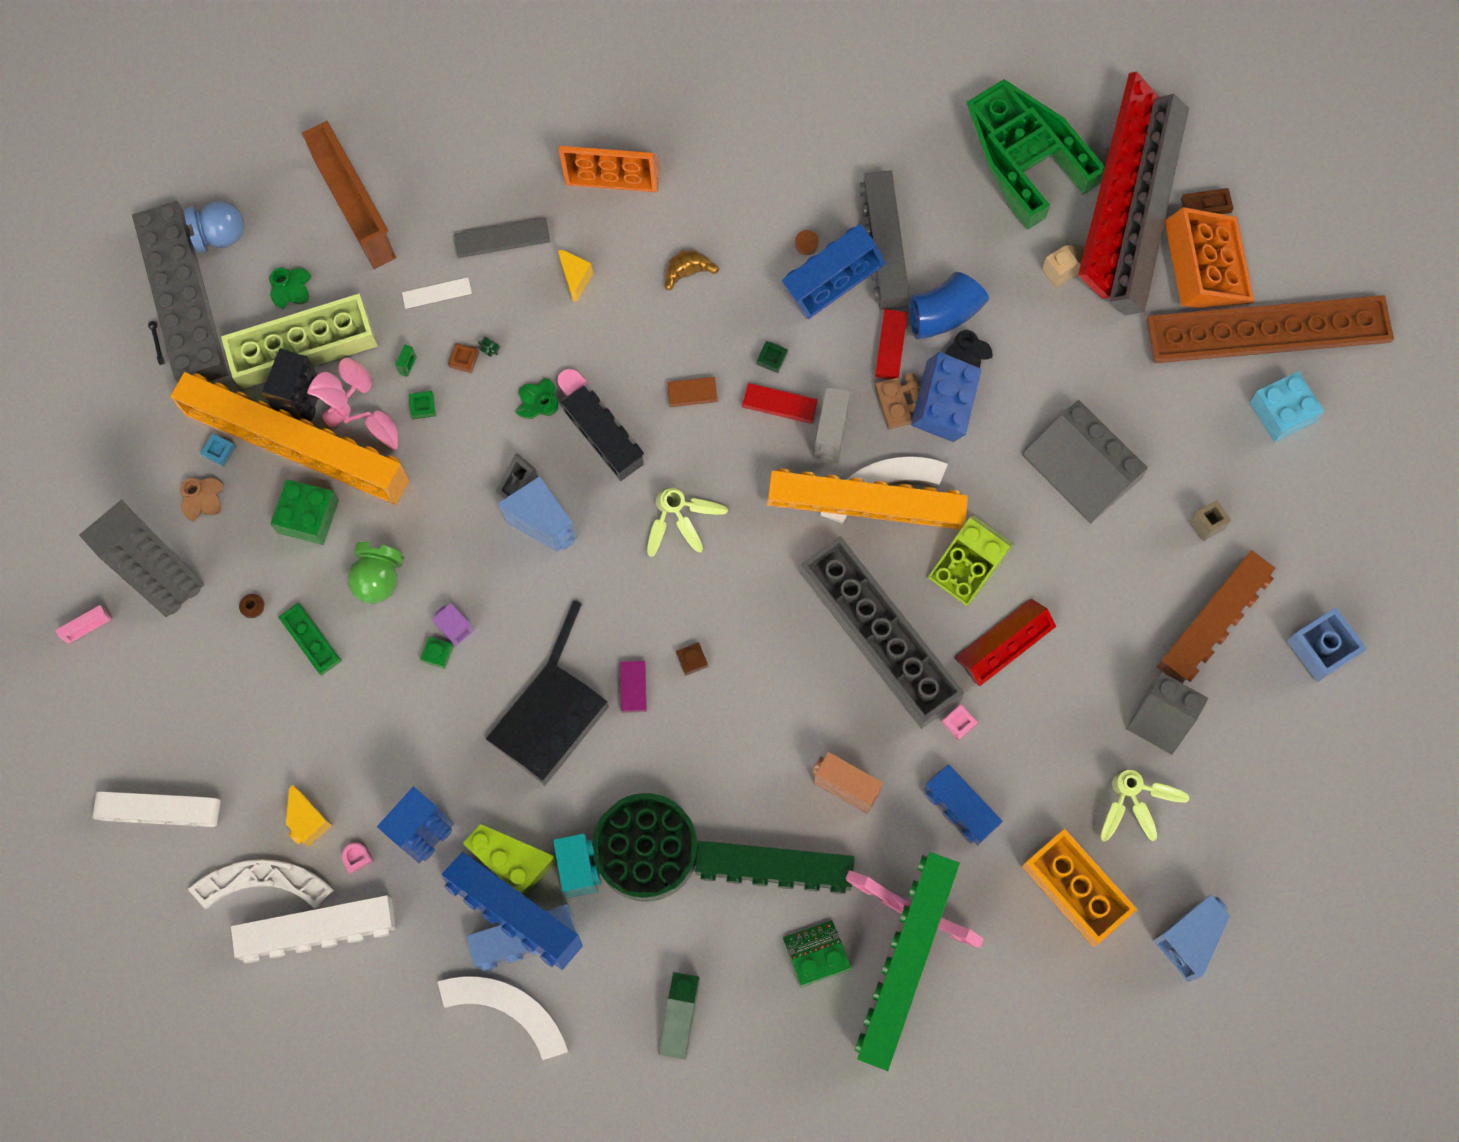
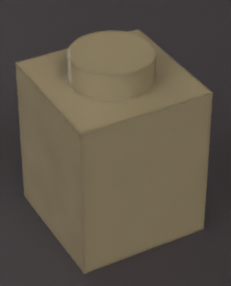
(1210, 520)

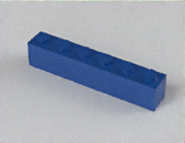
(512, 911)

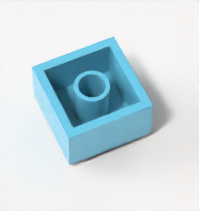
(1286, 406)

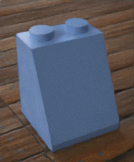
(539, 515)
(1194, 937)

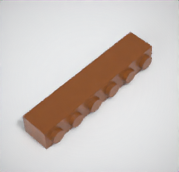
(1216, 617)

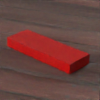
(891, 344)
(780, 403)

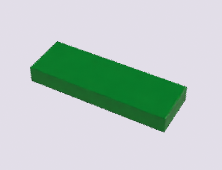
(309, 639)

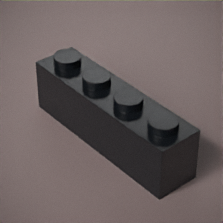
(602, 432)

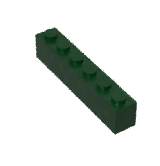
(773, 865)

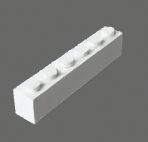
(313, 928)

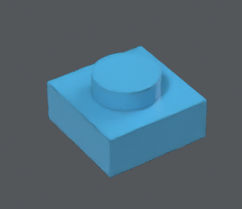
(218, 450)

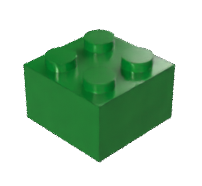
(304, 512)

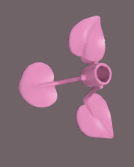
(329, 389)

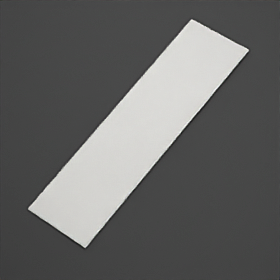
(436, 293)

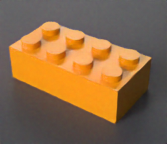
(1079, 888)

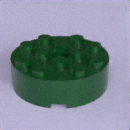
(648, 874)

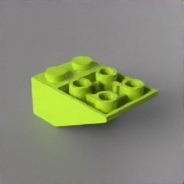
(970, 560)

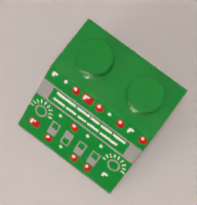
(816, 954)

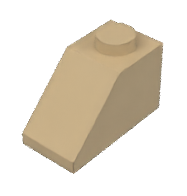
(1063, 264)

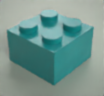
(576, 866)

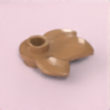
(203, 500)

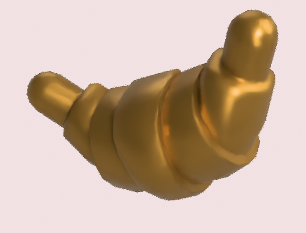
(685, 265)

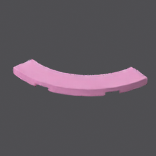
(897, 903)

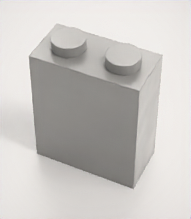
(832, 425)

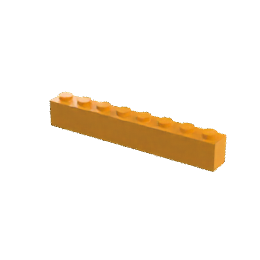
(867, 500)

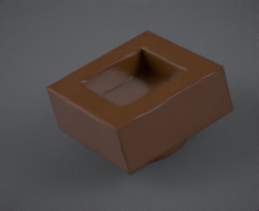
(692, 659)

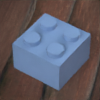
(1326, 644)

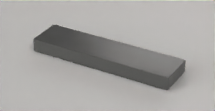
(502, 238)

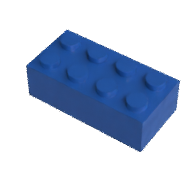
(834, 271)
(416, 825)

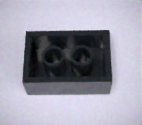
(289, 383)

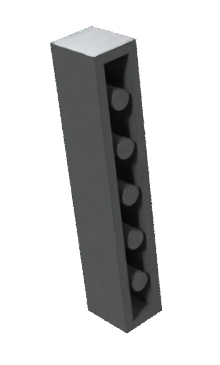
(884, 229)

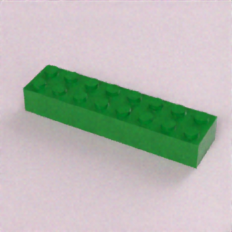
(908, 961)

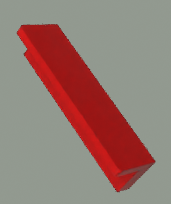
(1006, 641)

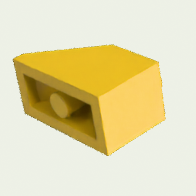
(304, 819)

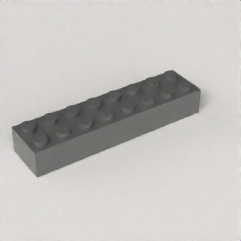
(179, 292)
(141, 558)
(881, 632)

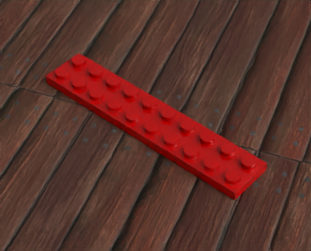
(1117, 187)

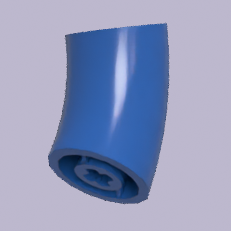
(946, 306)

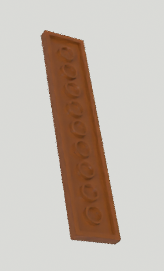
(1269, 329)

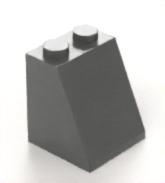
(1167, 713)

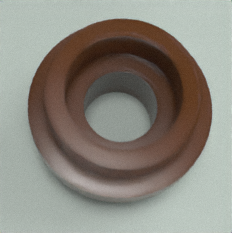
(256, 610)

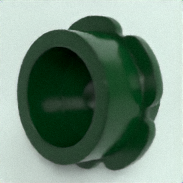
(488, 347)

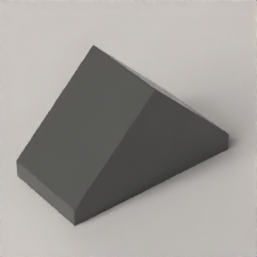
(516, 476)

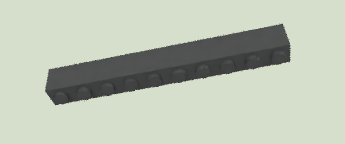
(1149, 205)

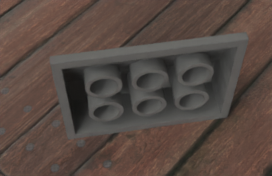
(1085, 461)

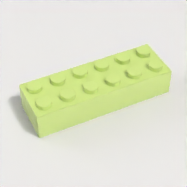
(318, 333)

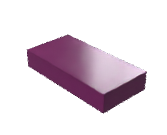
(633, 686)

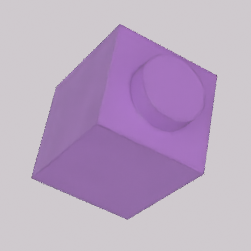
(452, 624)

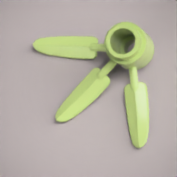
(684, 524)
(1140, 809)

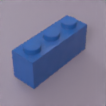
(962, 805)

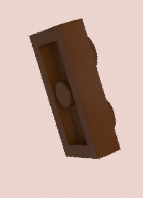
(1212, 201)

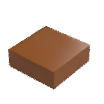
(463, 358)

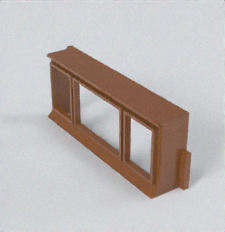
(349, 194)

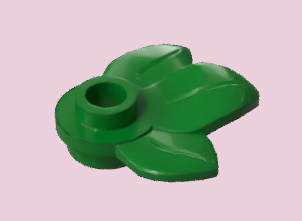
(291, 289)
(535, 397)

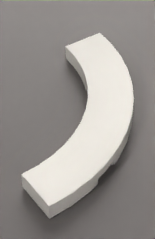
(898, 470)
(258, 874)
(512, 1002)

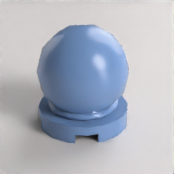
(214, 225)

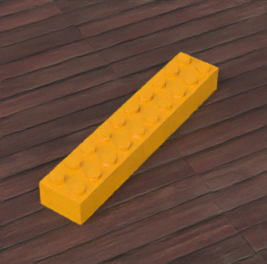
(290, 437)

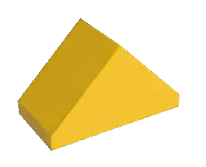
(577, 273)

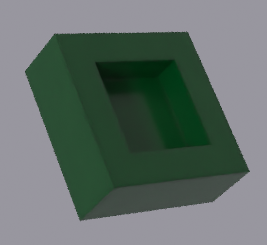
(772, 357)

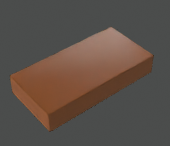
(692, 392)

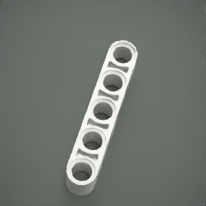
(156, 809)

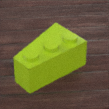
(509, 858)

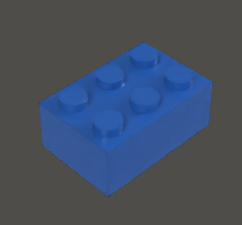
(946, 397)

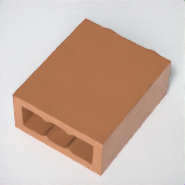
(846, 782)

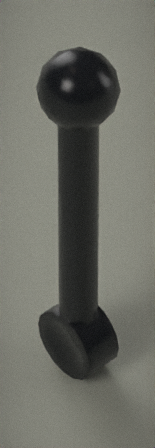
(152, 325)

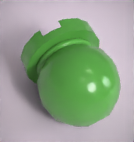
(374, 574)

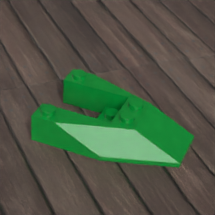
(1021, 133)

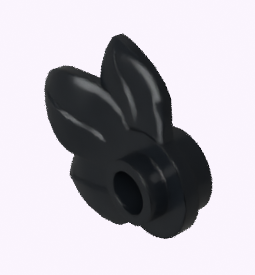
(970, 353)

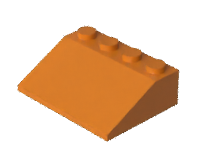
(610, 168)
(1208, 259)

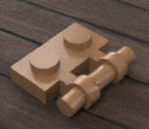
(893, 401)

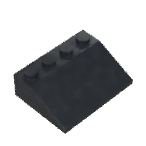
(548, 722)

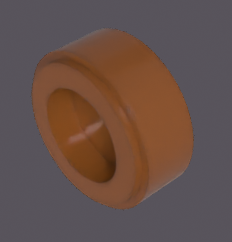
(806, 242)

